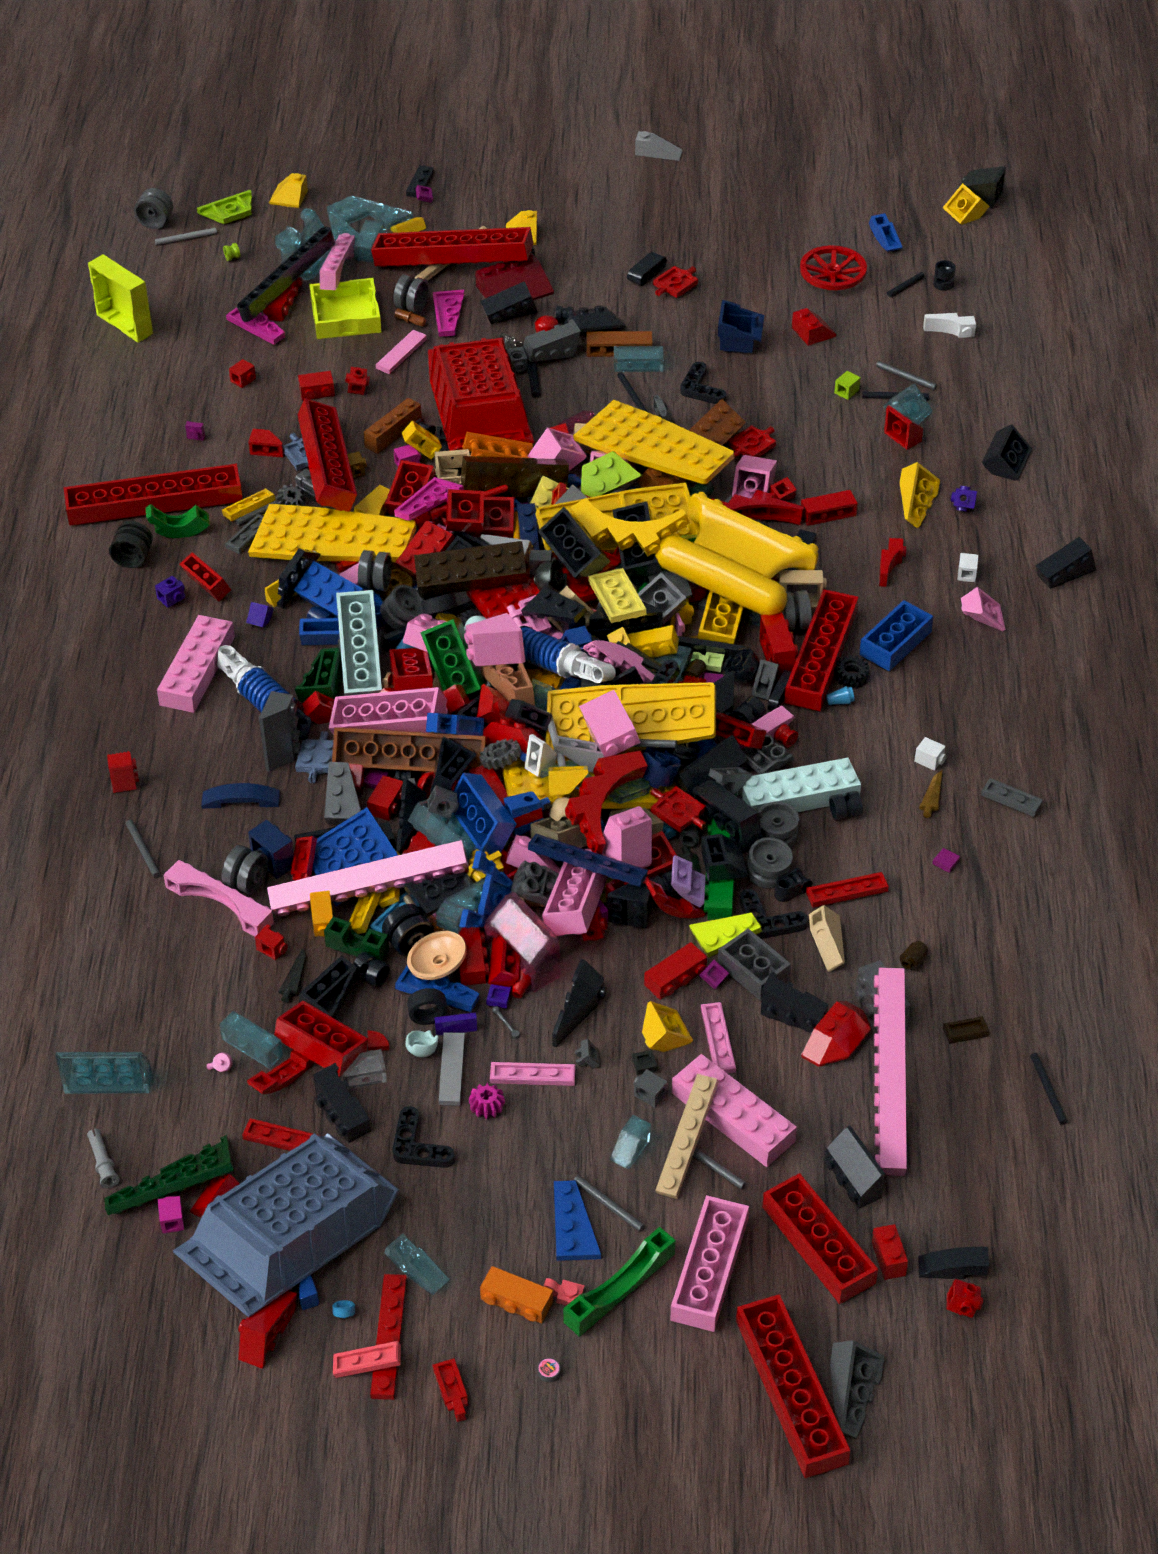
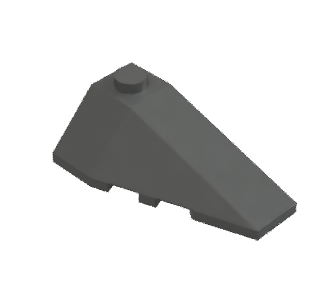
(853, 1376)

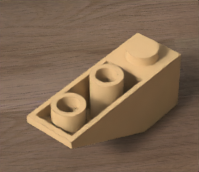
(827, 933)

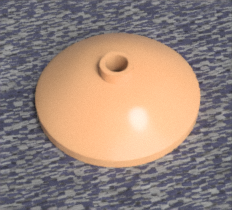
(436, 955)

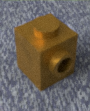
(357, 464)

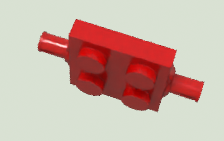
(675, 281)
(752, 442)
(677, 809)

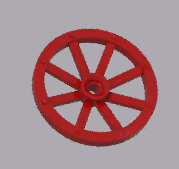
(833, 270)

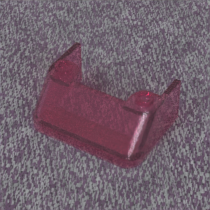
(528, 937)

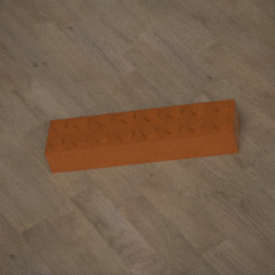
(716, 425)
(397, 748)

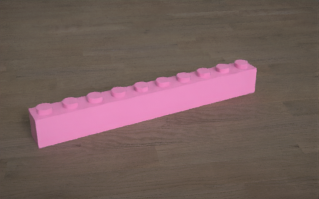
(370, 877)
(891, 1071)

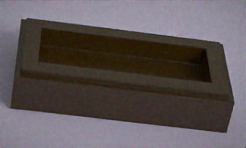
(966, 1030)

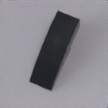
(954, 1263)

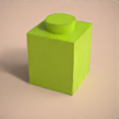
(847, 385)

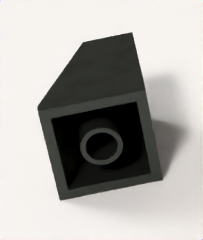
(986, 183)

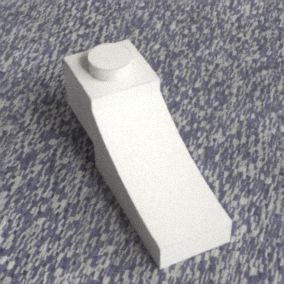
(950, 323)

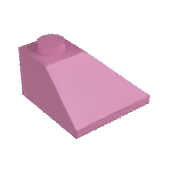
(983, 608)

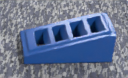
(308, 1293)

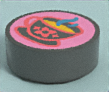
(548, 1369)

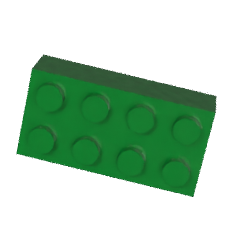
(449, 657)

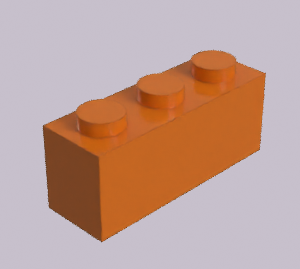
(516, 1295)

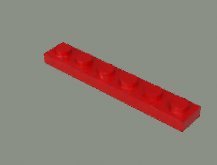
(389, 1331)

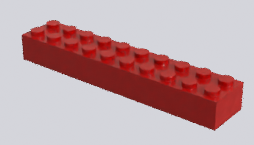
(452, 246)
(326, 455)
(164, 491)

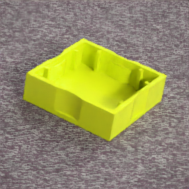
(120, 298)
(346, 310)

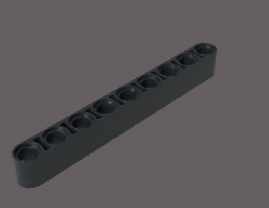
(286, 274)

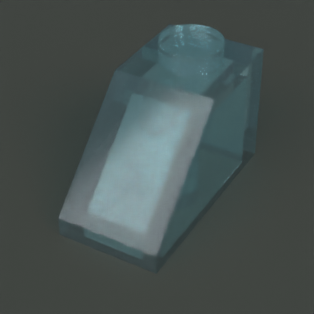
(631, 1141)

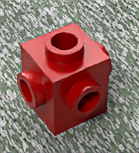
(357, 380)
(597, 927)
(964, 1298)

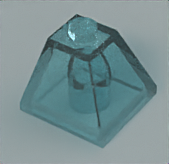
(911, 404)

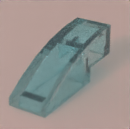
(416, 1264)

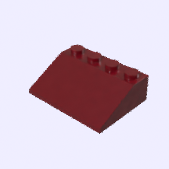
(508, 274)

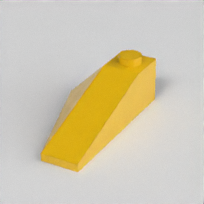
(917, 492)

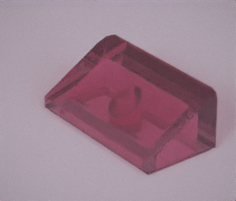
(581, 417)

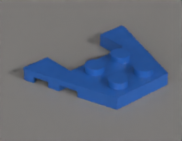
(495, 888)

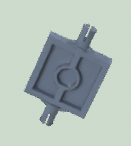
(296, 452)
(315, 756)

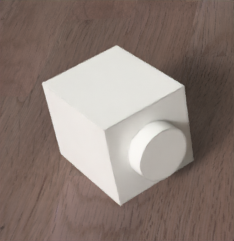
(967, 567)
(930, 754)

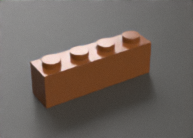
(602, 343)
(391, 425)

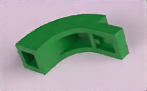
(178, 526)

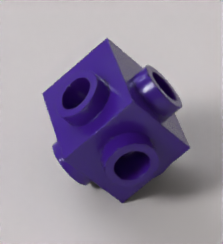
(964, 505)
(170, 591)

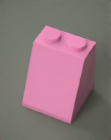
(558, 445)
(753, 475)
(495, 641)
(609, 724)
(629, 837)

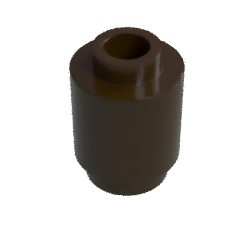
(695, 668)
(913, 955)

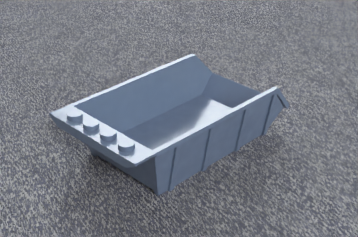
(287, 1222)

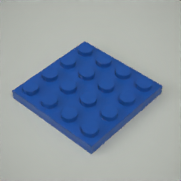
(351, 844)

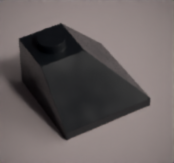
(725, 694)

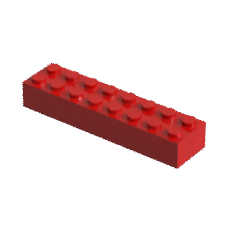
(821, 650)
(792, 1386)

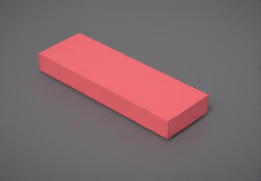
(367, 1359)

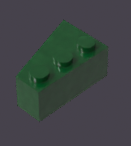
(323, 676)

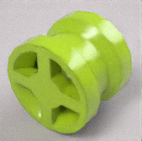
(231, 251)

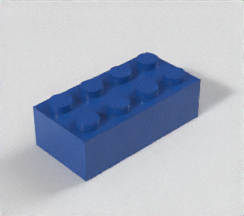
(321, 585)
(896, 635)
(482, 813)

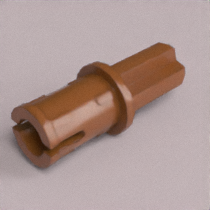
(410, 317)

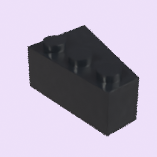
(509, 304)
(1066, 564)
(451, 763)
(331, 987)
(791, 1006)
(339, 1104)

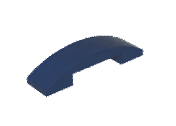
(240, 793)

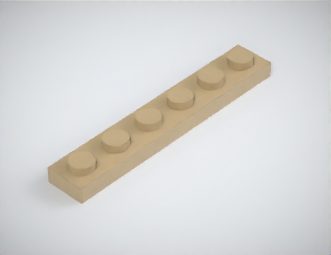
(687, 1136)

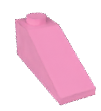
(519, 853)

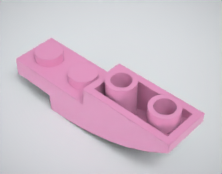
(618, 657)

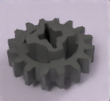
(500, 754)

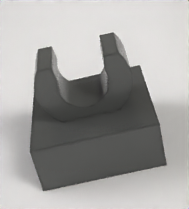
(589, 1054)

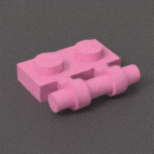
(533, 621)

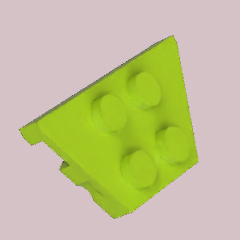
(229, 208)
(606, 475)

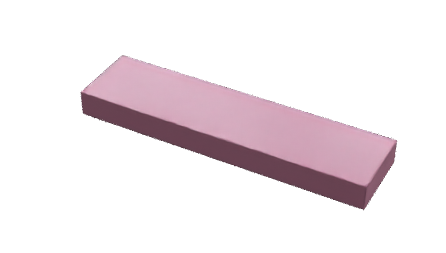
(401, 351)
(718, 1036)
(532, 1073)

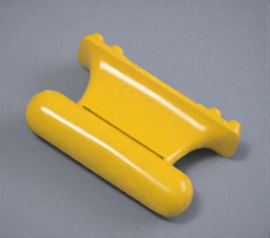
(735, 556)

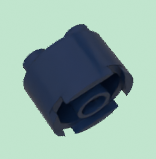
(661, 767)

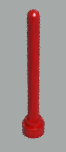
(437, 511)

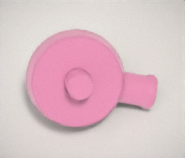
(222, 1062)

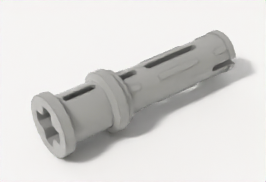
(104, 1164)

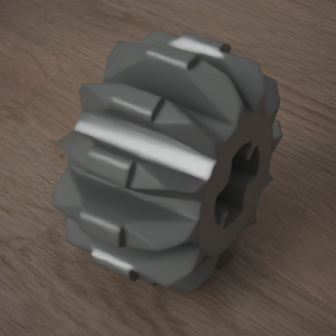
(290, 496)

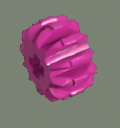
(486, 1100)

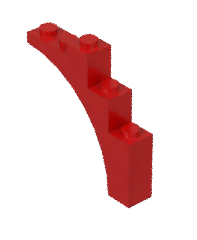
(765, 507)
(608, 776)

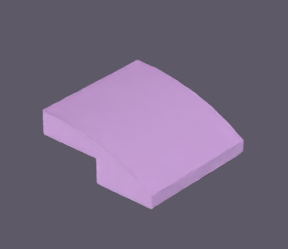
(688, 882)

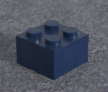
(275, 845)

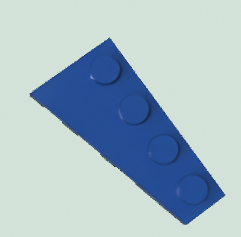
(456, 994)
(572, 1226)

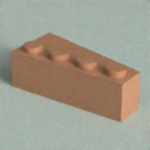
(510, 681)

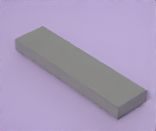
(451, 1069)

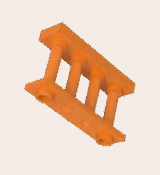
(495, 447)

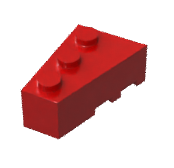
(262, 1327)

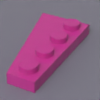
(447, 311)
(258, 326)
(426, 498)

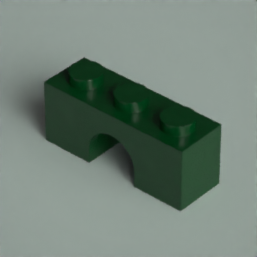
(342, 937)

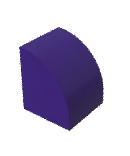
(259, 614)

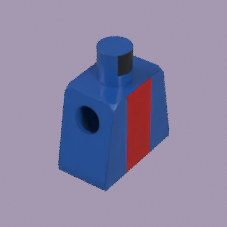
(525, 810)

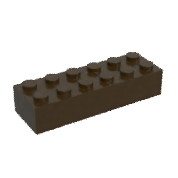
(519, 474)
(470, 569)

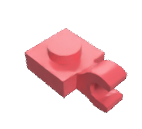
(566, 1291)

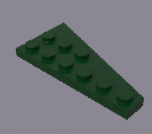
(174, 1177)

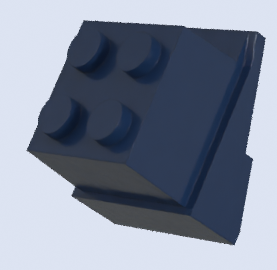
(738, 328)

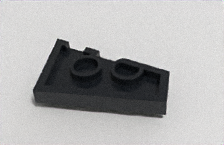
(552, 604)
(431, 894)

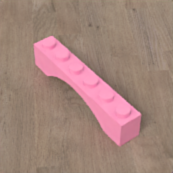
(333, 265)
(189, 881)

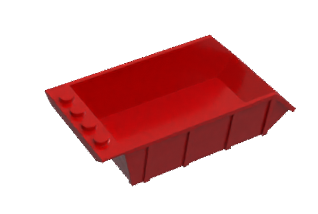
(477, 392)

